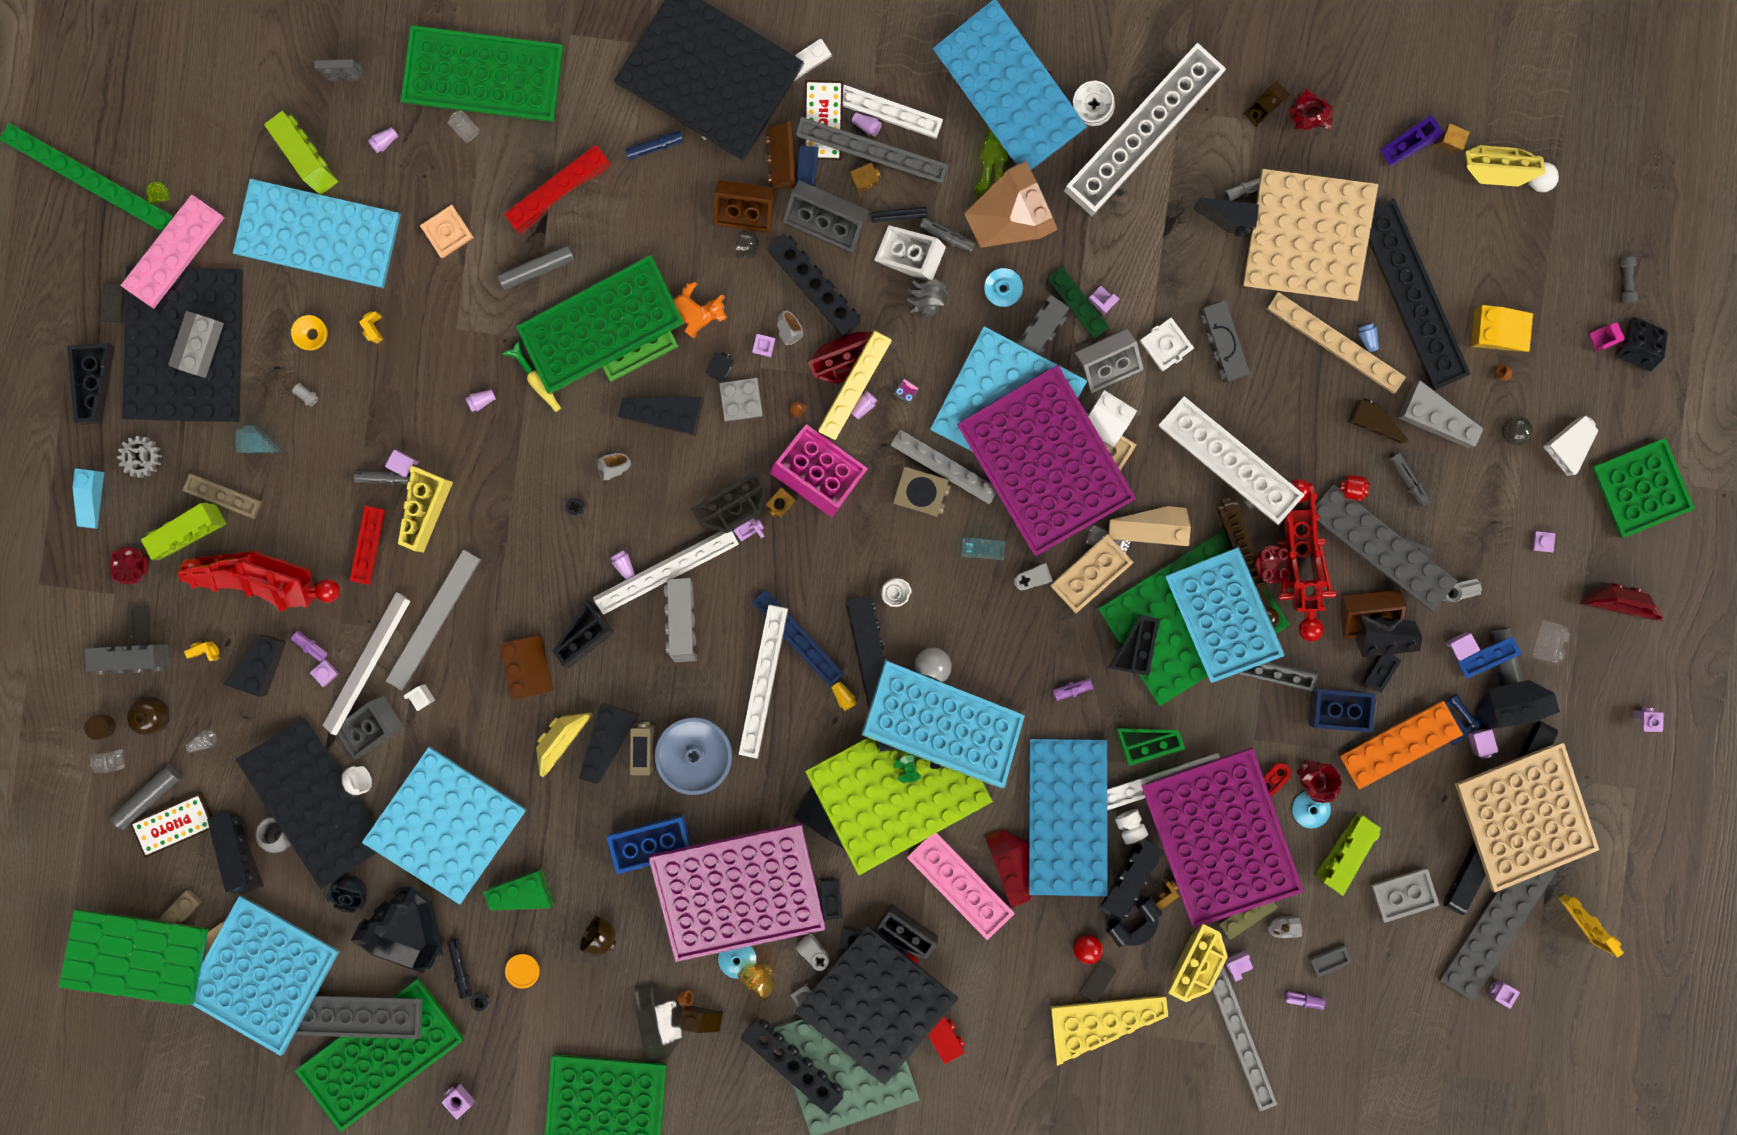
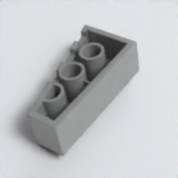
(1435, 414)
(680, 620)

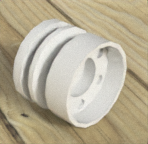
(1086, 95)

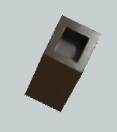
(1266, 103)

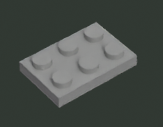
(1405, 895)

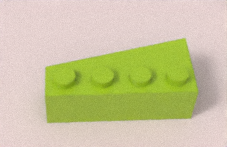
(300, 152)

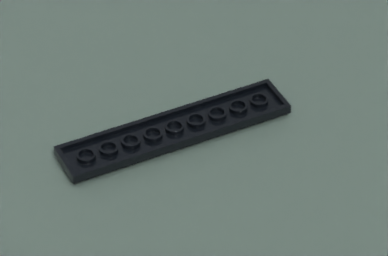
(1415, 297)

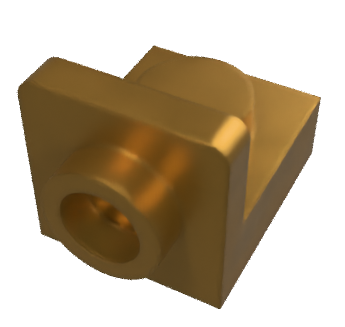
(1166, 897)

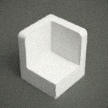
(420, 697)

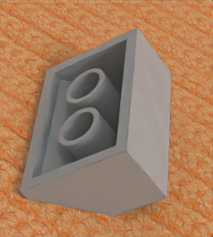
(196, 344)
(1109, 360)

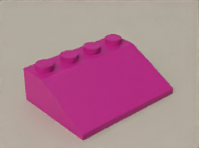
(818, 470)

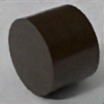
(100, 727)

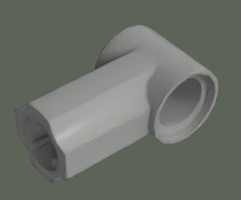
(1464, 590)

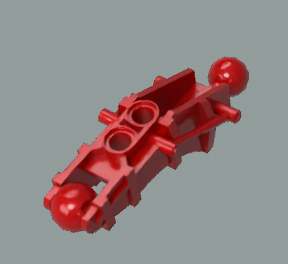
(258, 574)
(1310, 628)

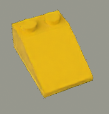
(1501, 328)

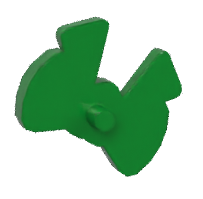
(911, 774)

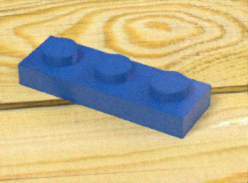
(1490, 657)

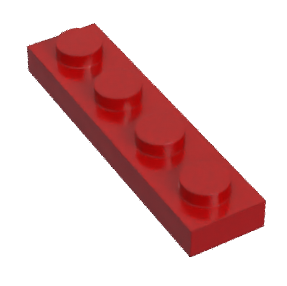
(367, 545)

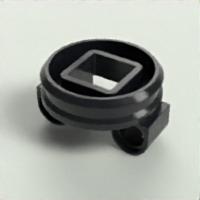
(1143, 931)

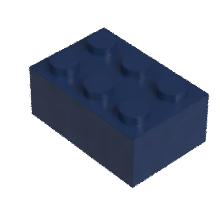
(1342, 710)

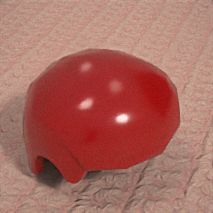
(1088, 949)

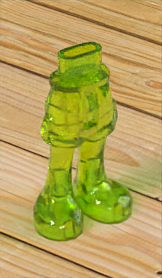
(991, 153)

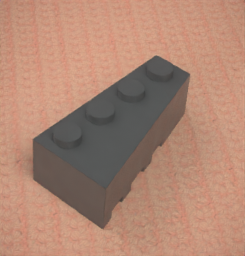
(1043, 325)
(127, 658)

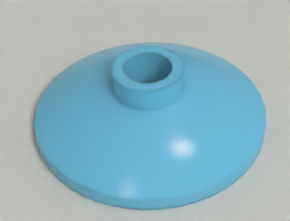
(1008, 279)
(1301, 811)
(725, 959)

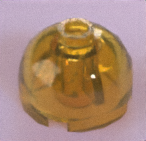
(758, 979)

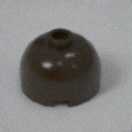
(148, 716)
(599, 938)

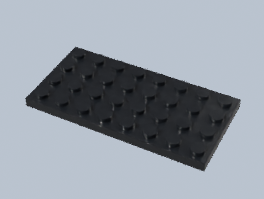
(309, 802)

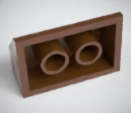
(781, 156)
(743, 206)
(1382, 604)
(526, 667)

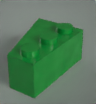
(1144, 744)

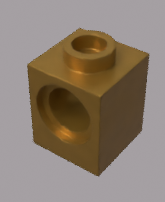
(865, 177)
(781, 494)

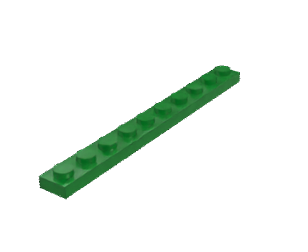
(86, 177)

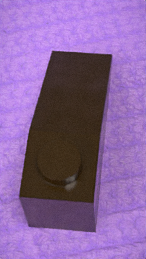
(1375, 420)

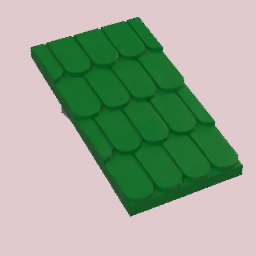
(133, 957)

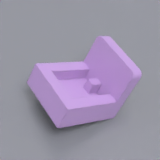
(749, 529)
(1651, 720)
(1503, 993)

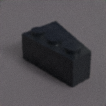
(583, 636)
(1387, 637)
(257, 667)
(906, 933)

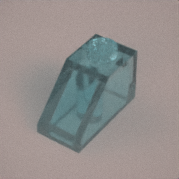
(254, 441)
(983, 548)

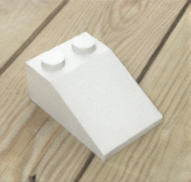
(910, 252)

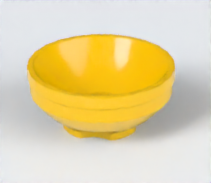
(300, 332)

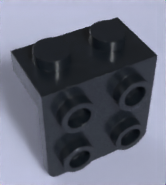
(1644, 345)

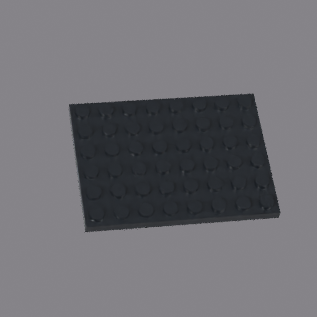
(709, 73)
(169, 394)

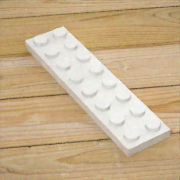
(1231, 460)

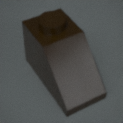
(700, 1020)

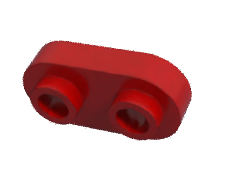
(1274, 780)

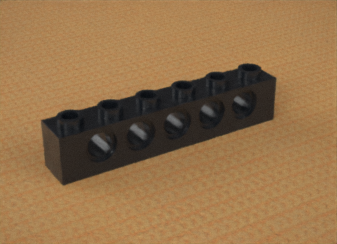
(788, 244)
(825, 1101)

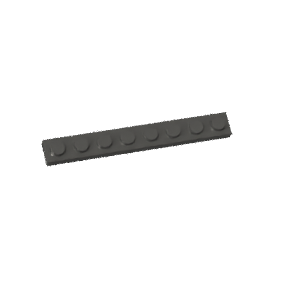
(871, 150)

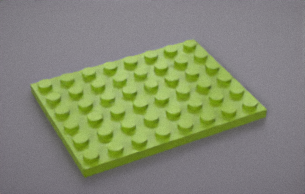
(880, 814)

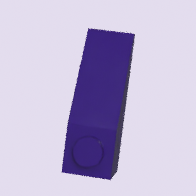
(1413, 140)

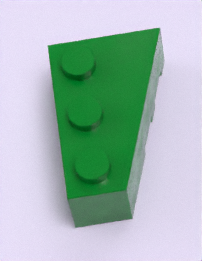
(522, 892)

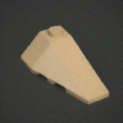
(1158, 526)

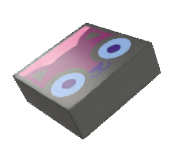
(906, 391)

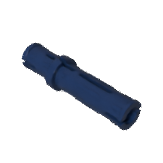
(660, 143)

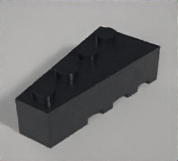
(607, 737)

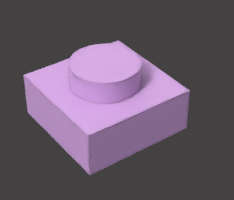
(764, 345)
(1543, 541)
(324, 673)

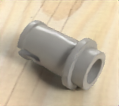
(308, 397)

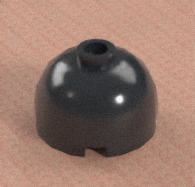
(347, 893)

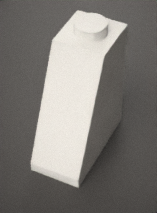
(1572, 444)

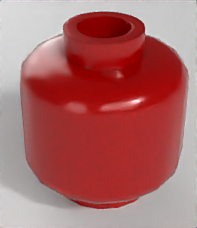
(1355, 487)

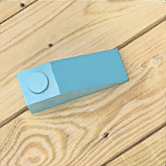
(87, 497)

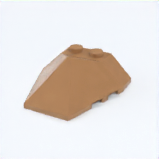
(1011, 210)

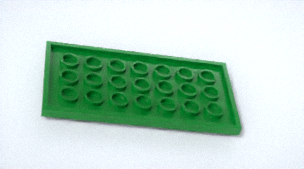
(482, 74)
(600, 324)
(363, 1071)

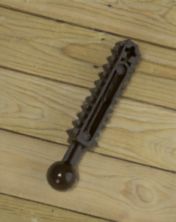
(1238, 536)

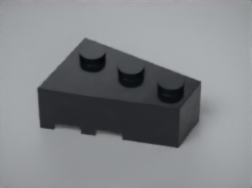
(1137, 647)

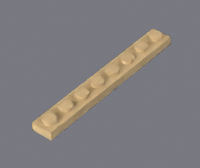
(1336, 343)

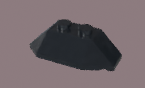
(1515, 705)

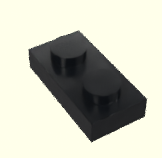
(1382, 672)
(831, 899)

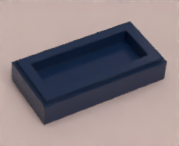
(807, 164)

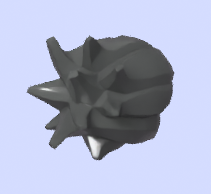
(927, 297)

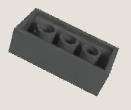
(825, 216)

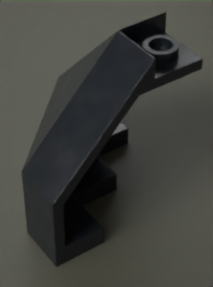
(402, 931)

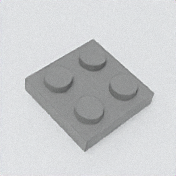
(741, 399)

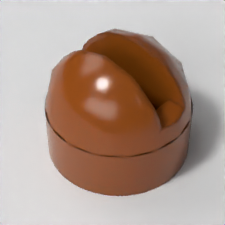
(1505, 370)
(797, 409)
(685, 998)

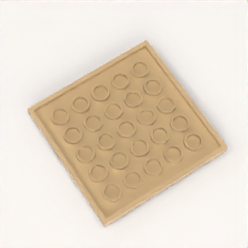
(1310, 235)
(1527, 816)

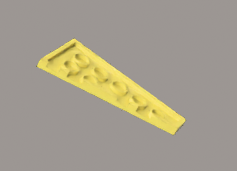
(1093, 1024)

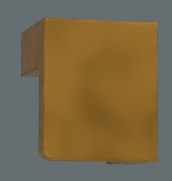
(1453, 139)

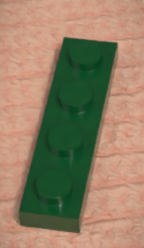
(1077, 303)

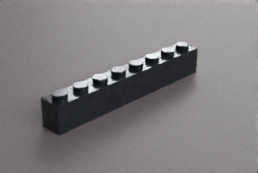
(868, 648)

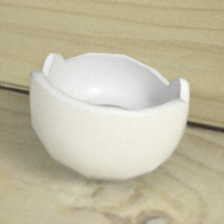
(1546, 181)
(895, 592)
(356, 780)

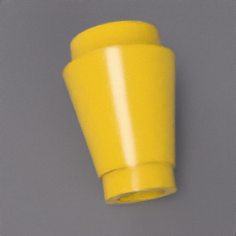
(844, 696)

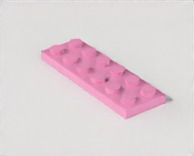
(172, 251)
(960, 885)

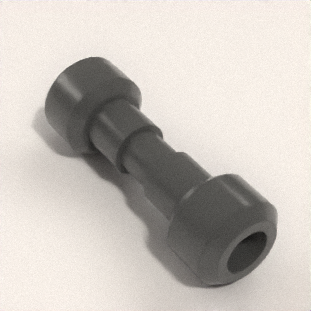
(1629, 294)

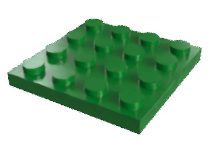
(1642, 488)

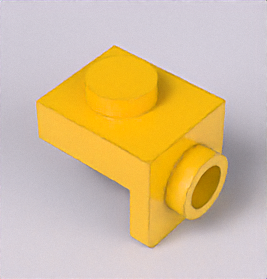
(370, 331)
(200, 648)

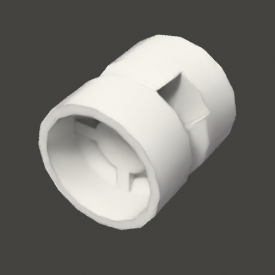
(1131, 826)

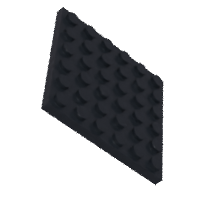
(876, 1004)

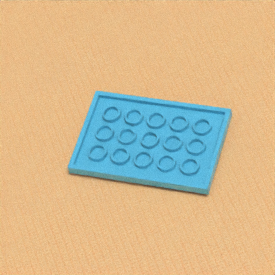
(1225, 615)

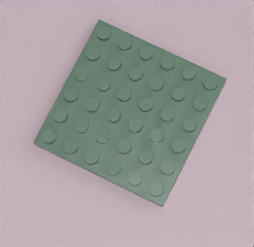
(863, 1093)

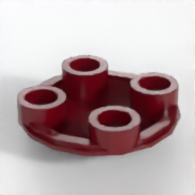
(1273, 564)
(128, 565)

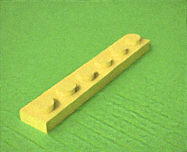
(854, 384)

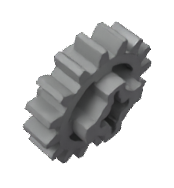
(148, 455)

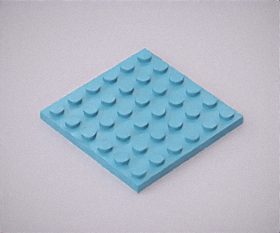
(989, 373)
(444, 825)
(262, 975)

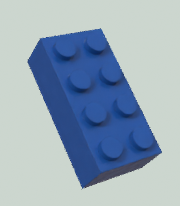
(633, 846)

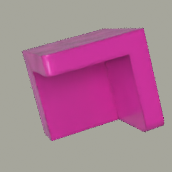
(1606, 336)

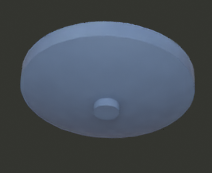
(693, 756)

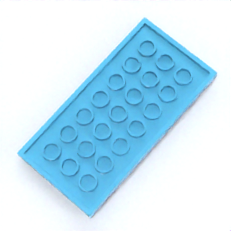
(316, 233)
(943, 724)

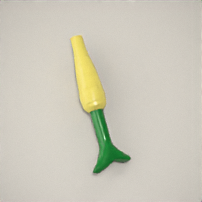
(533, 376)

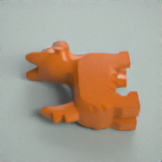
(696, 315)

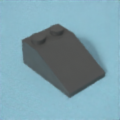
(369, 727)

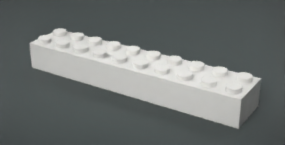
(1144, 129)

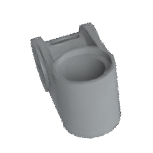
(1036, 577)
(812, 950)

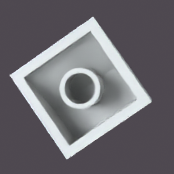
(1111, 418)

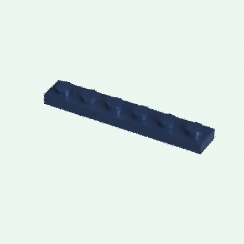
(802, 642)

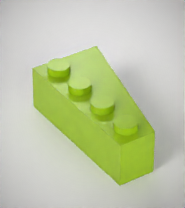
(183, 530)
(1348, 854)

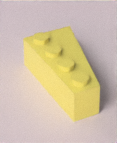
(423, 506)

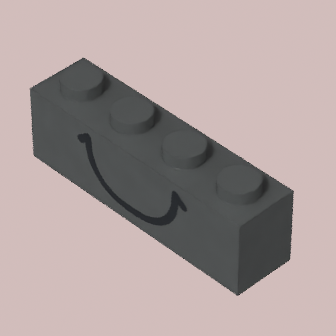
(1224, 342)

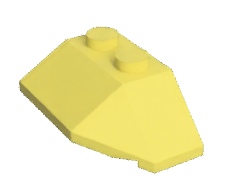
(1503, 165)
(558, 739)
(1198, 964)

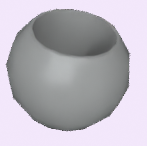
(933, 664)
(270, 836)

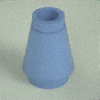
(1369, 336)

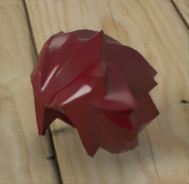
(1311, 111)
(1320, 781)

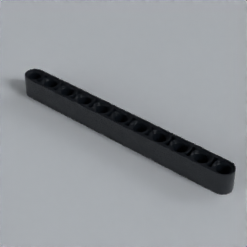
(1472, 871)

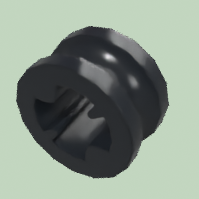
(577, 501)
(474, 1001)

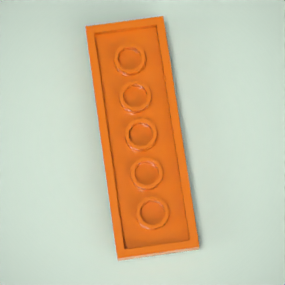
(1400, 744)

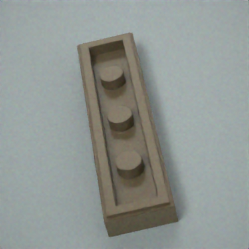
(222, 496)

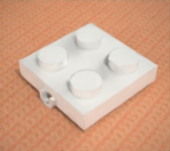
(1166, 344)

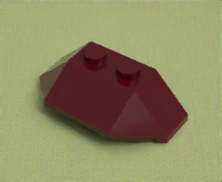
(836, 359)
(1624, 601)
(1012, 864)

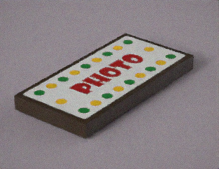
(824, 105)
(172, 825)

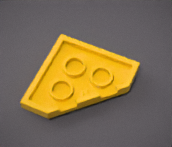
(1591, 927)

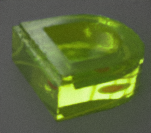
(157, 192)

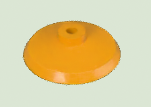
(522, 971)

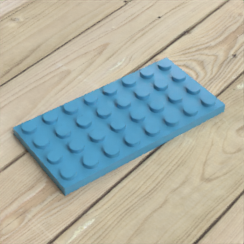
(1009, 86)
(1068, 817)

